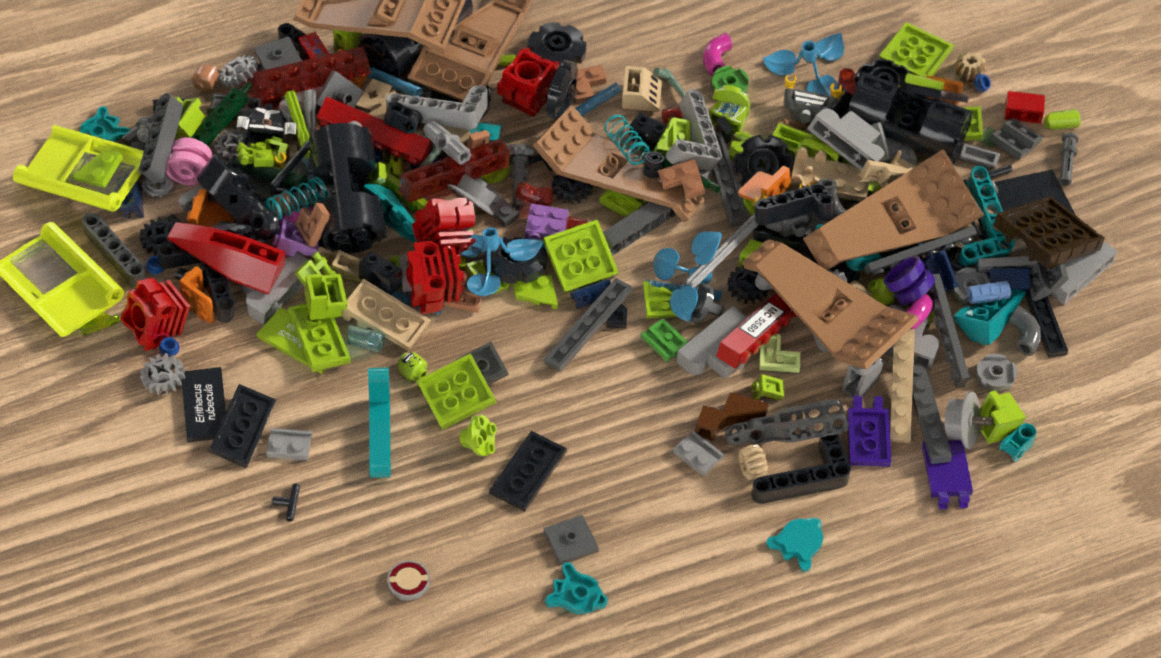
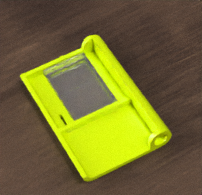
(67, 153)
(62, 277)

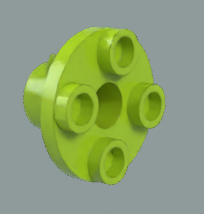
(479, 435)

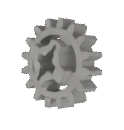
(238, 71)
(226, 144)
(162, 374)

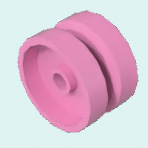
(187, 160)

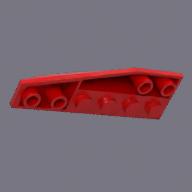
(231, 255)

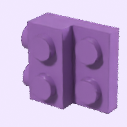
(545, 221)
(290, 240)

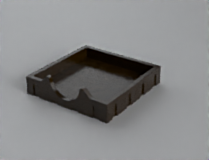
(1049, 232)

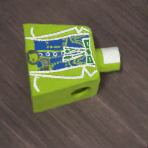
(734, 114)

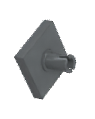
(339, 89)

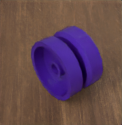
(909, 280)

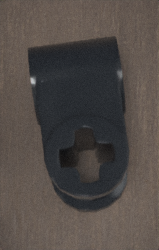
(401, 117)

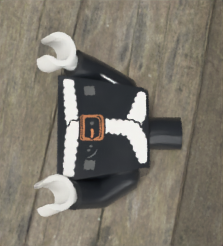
(265, 123)

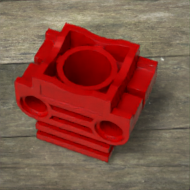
(527, 82)
(446, 224)
(432, 277)
(154, 312)

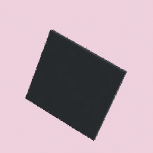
(1029, 188)

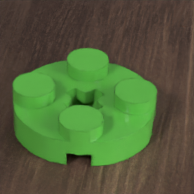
(726, 74)

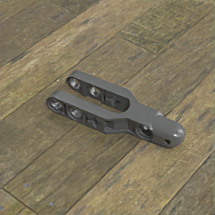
(782, 428)

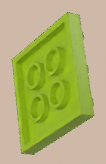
(917, 50)
(580, 256)
(456, 391)

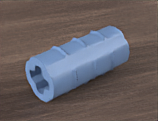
(988, 292)

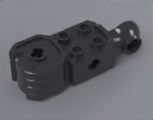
(227, 184)

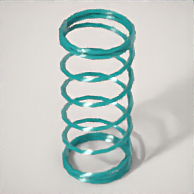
(626, 124)
(314, 190)

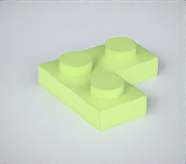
(775, 360)

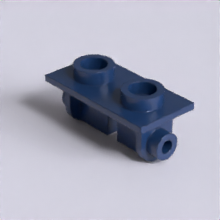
(589, 294)

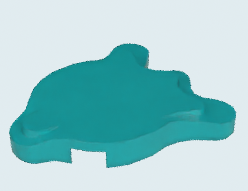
(104, 126)
(799, 539)
(576, 592)

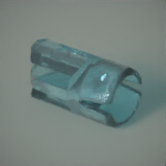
(365, 338)

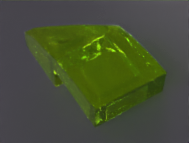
(98, 323)

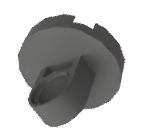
(705, 304)

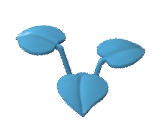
(829, 48)
(519, 250)
(665, 261)

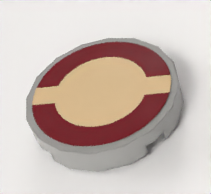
(408, 580)

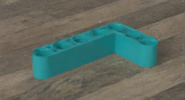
(991, 203)
(379, 422)

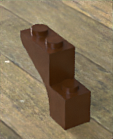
(736, 410)

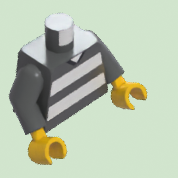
(806, 104)

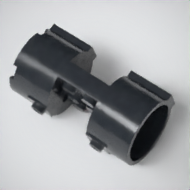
(395, 53)
(910, 117)
(341, 158)

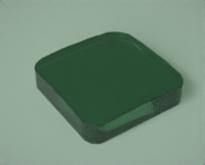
(986, 136)

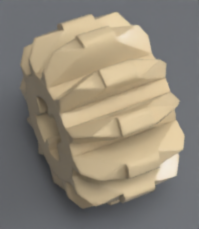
(970, 65)
(752, 462)

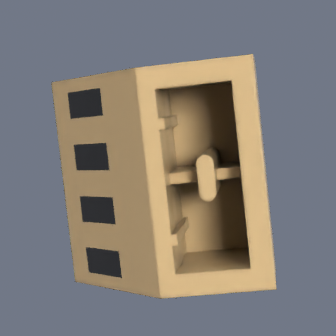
(641, 89)

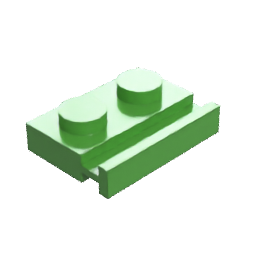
(664, 339)

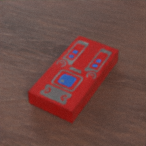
(313, 45)

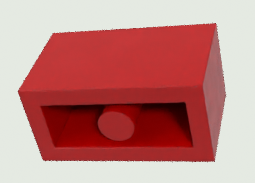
(1024, 107)

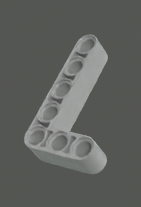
(447, 113)
(703, 143)

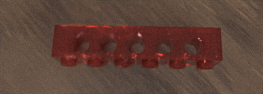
(310, 73)
(437, 175)

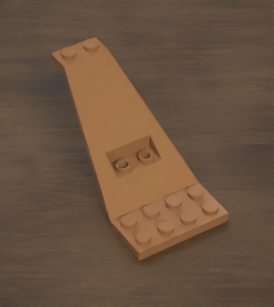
(420, 20)
(464, 63)
(582, 155)
(928, 198)
(838, 314)

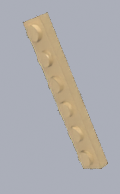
(902, 388)

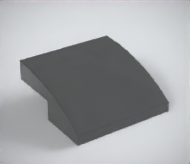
(1016, 138)
(1045, 280)

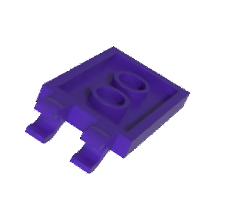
(869, 434)
(949, 477)

